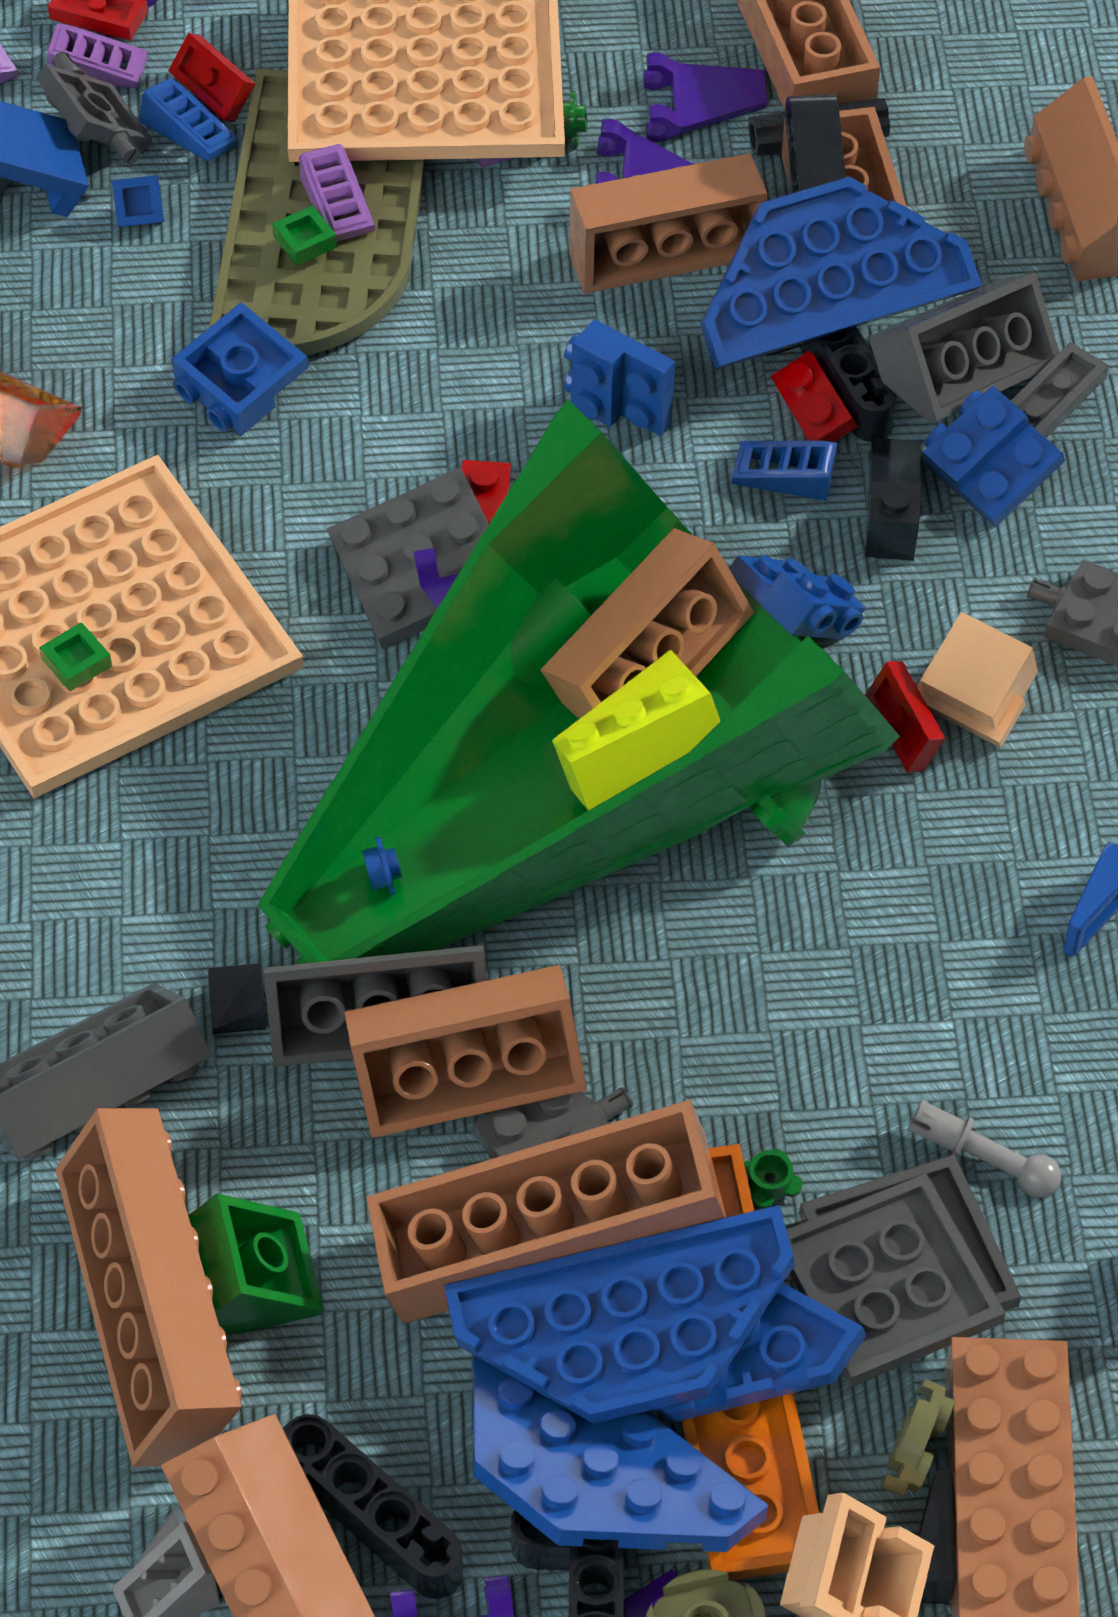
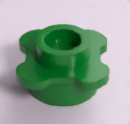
(574, 119)
(776, 1164)

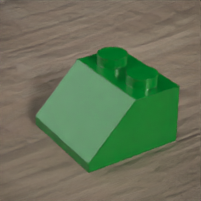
(255, 1263)

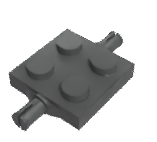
(93, 108)
(1083, 611)
(546, 1120)

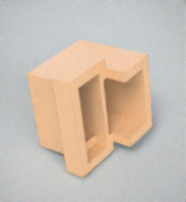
(979, 679)
(854, 1565)

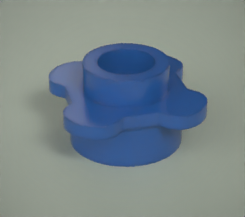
(382, 866)

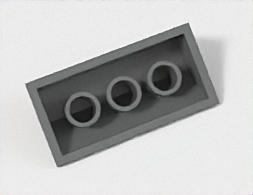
(967, 346)
(310, 998)
(95, 1065)

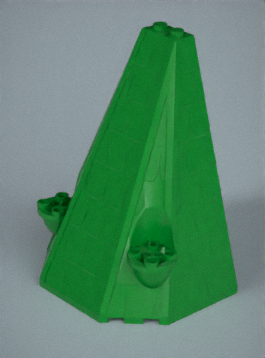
(464, 751)

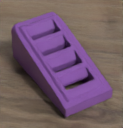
(85, 44)
(328, 167)

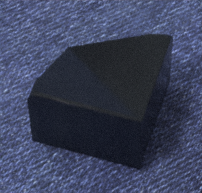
(237, 998)

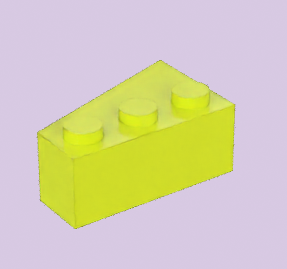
(636, 731)

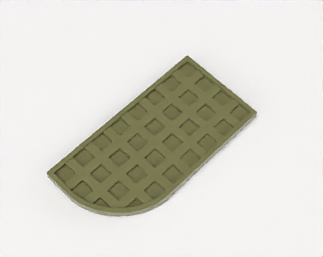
(334, 293)

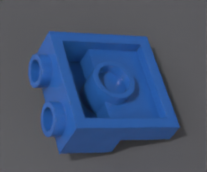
(237, 369)
(618, 378)
(991, 455)
(799, 599)

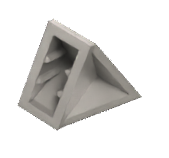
(169, 1576)

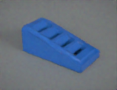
(184, 120)
(804, 482)
(1096, 903)

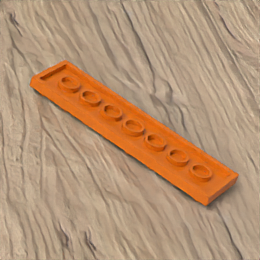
(756, 1441)

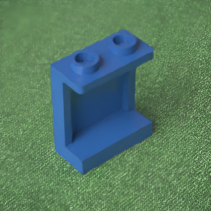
(42, 154)

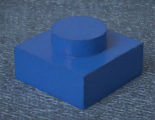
(137, 201)

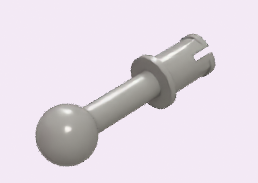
(1036, 1174)

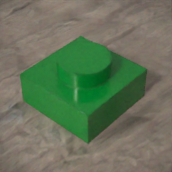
(304, 235)
(75, 656)

